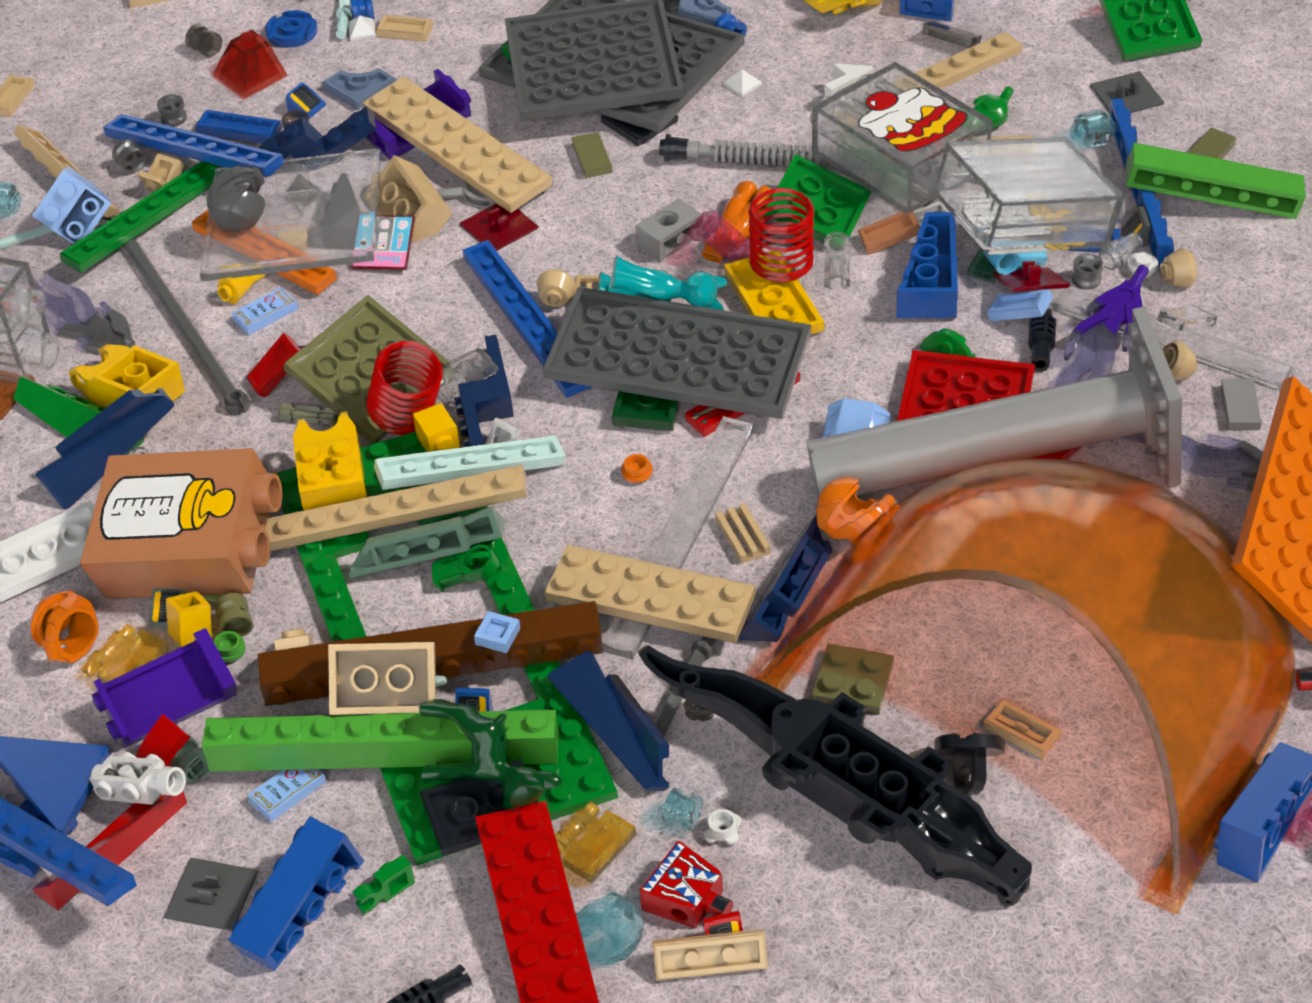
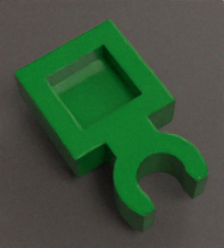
(388, 882)

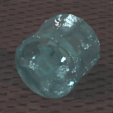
(682, 809)

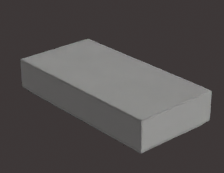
(1240, 404)

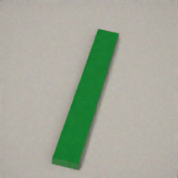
(139, 217)

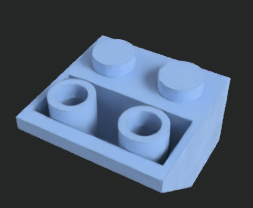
(72, 206)

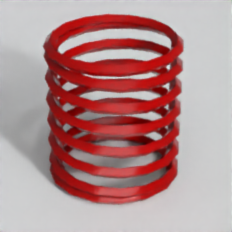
(772, 229)
(384, 374)

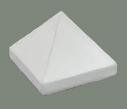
(361, 28)
(742, 83)
(502, 432)

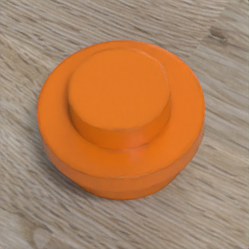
(636, 468)

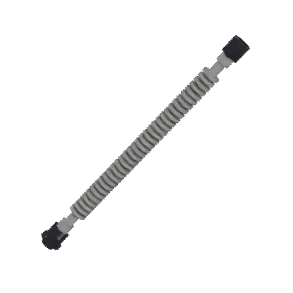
(682, 148)

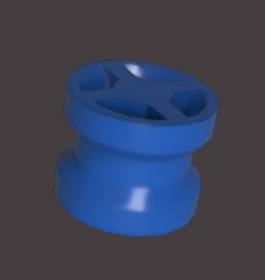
(362, 8)
(729, 22)

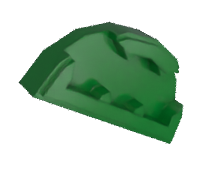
(946, 342)

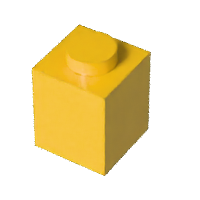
(436, 429)
(186, 616)

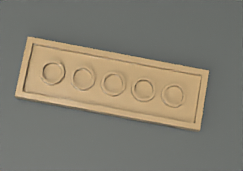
(652, 593)

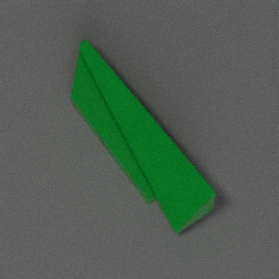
(57, 406)

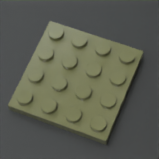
(342, 359)

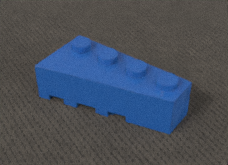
(930, 278)
(1264, 812)
(295, 893)

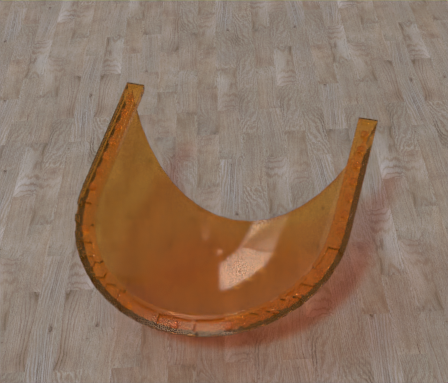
(1132, 570)

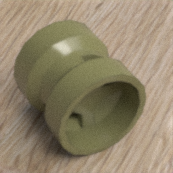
(233, 614)

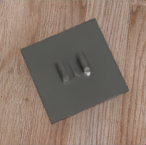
(1132, 88)
(211, 894)

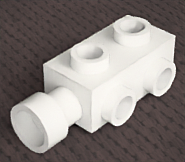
(136, 779)

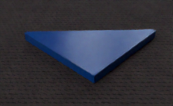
(52, 775)

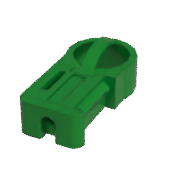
(459, 567)

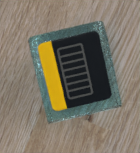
(158, 611)

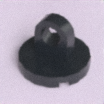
(970, 758)

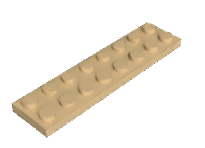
(458, 144)

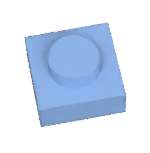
(497, 632)

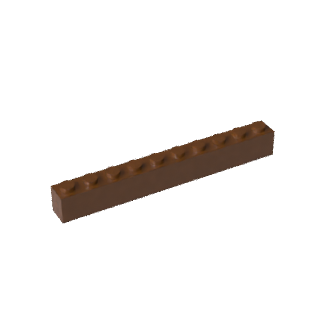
(542, 637)

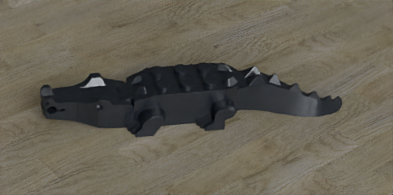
(856, 774)

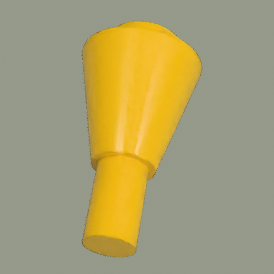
(233, 289)

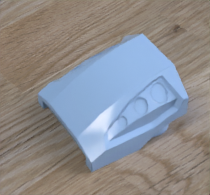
(853, 415)

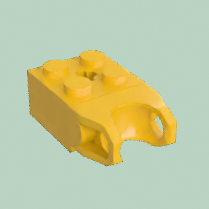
(124, 371)
(328, 464)

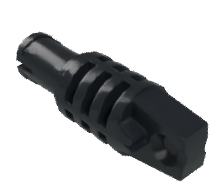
(1042, 339)
(435, 990)

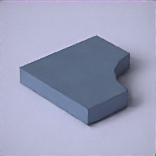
(702, 10)
(357, 87)

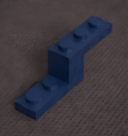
(303, 140)
(484, 398)

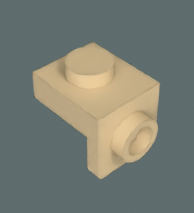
(161, 172)

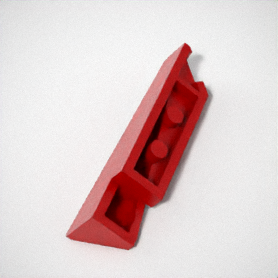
(116, 842)

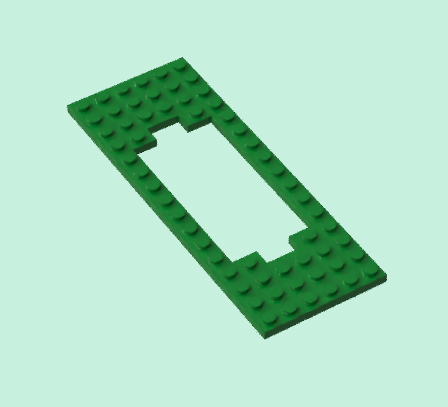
(579, 760)

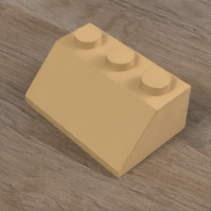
(410, 193)

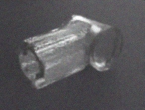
(837, 261)

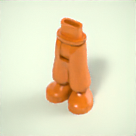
(737, 213)

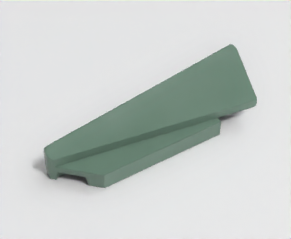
(427, 542)

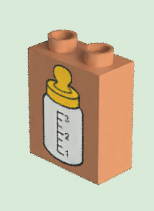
(181, 523)

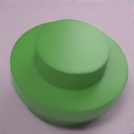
(230, 646)

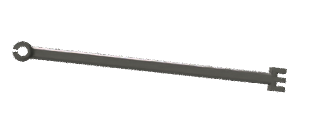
(188, 331)

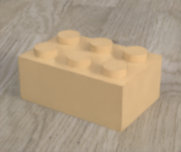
(381, 677)

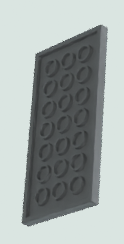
(678, 352)

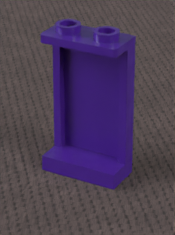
(442, 89)
(171, 685)

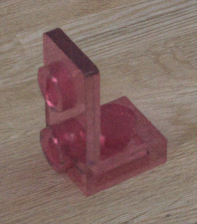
(720, 236)

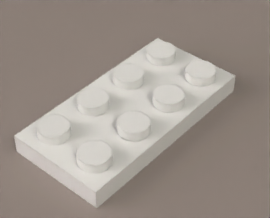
(43, 550)

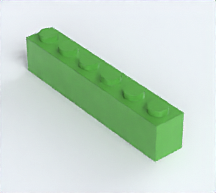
(1215, 180)

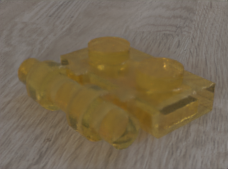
(131, 655)
(598, 846)

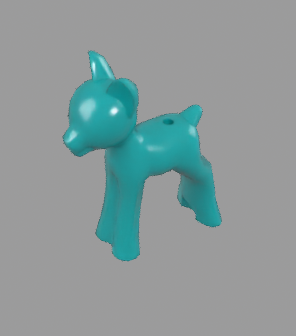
(630, 279)

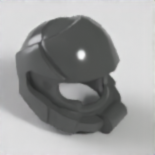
(233, 208)

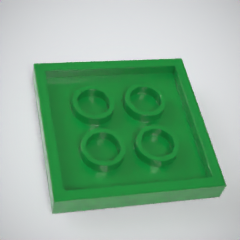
(1151, 27)
(835, 198)

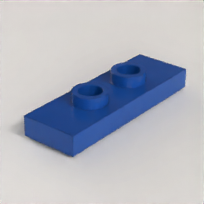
(237, 126)

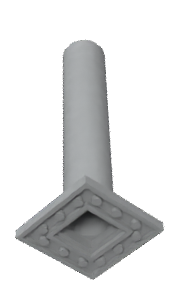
(1019, 426)

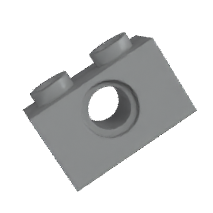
(666, 229)

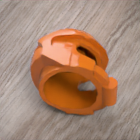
(844, 514)
(54, 615)

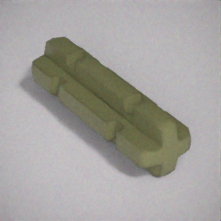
(311, 413)

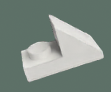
(845, 76)

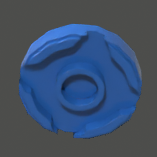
(291, 29)

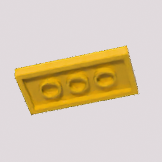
(773, 299)

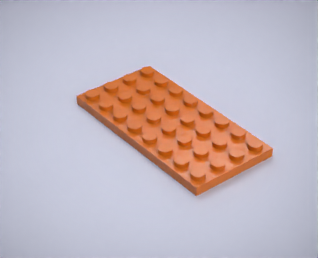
(1277, 526)

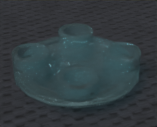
(610, 929)

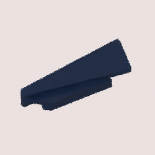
(107, 434)
(788, 586)
(615, 718)

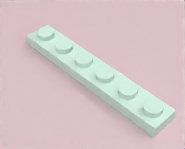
(467, 461)

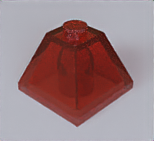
(249, 65)

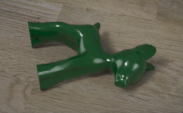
(489, 739)

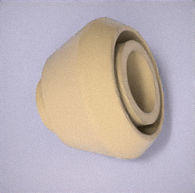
(1179, 268)
(555, 287)
(1180, 360)

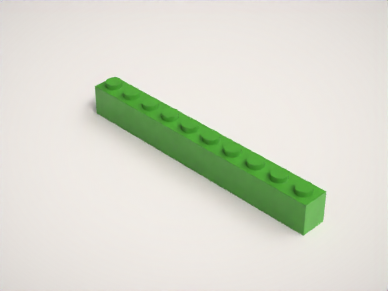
(366, 741)

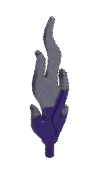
(1100, 330)

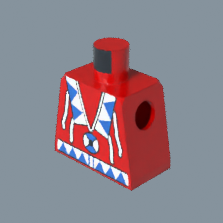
(684, 888)

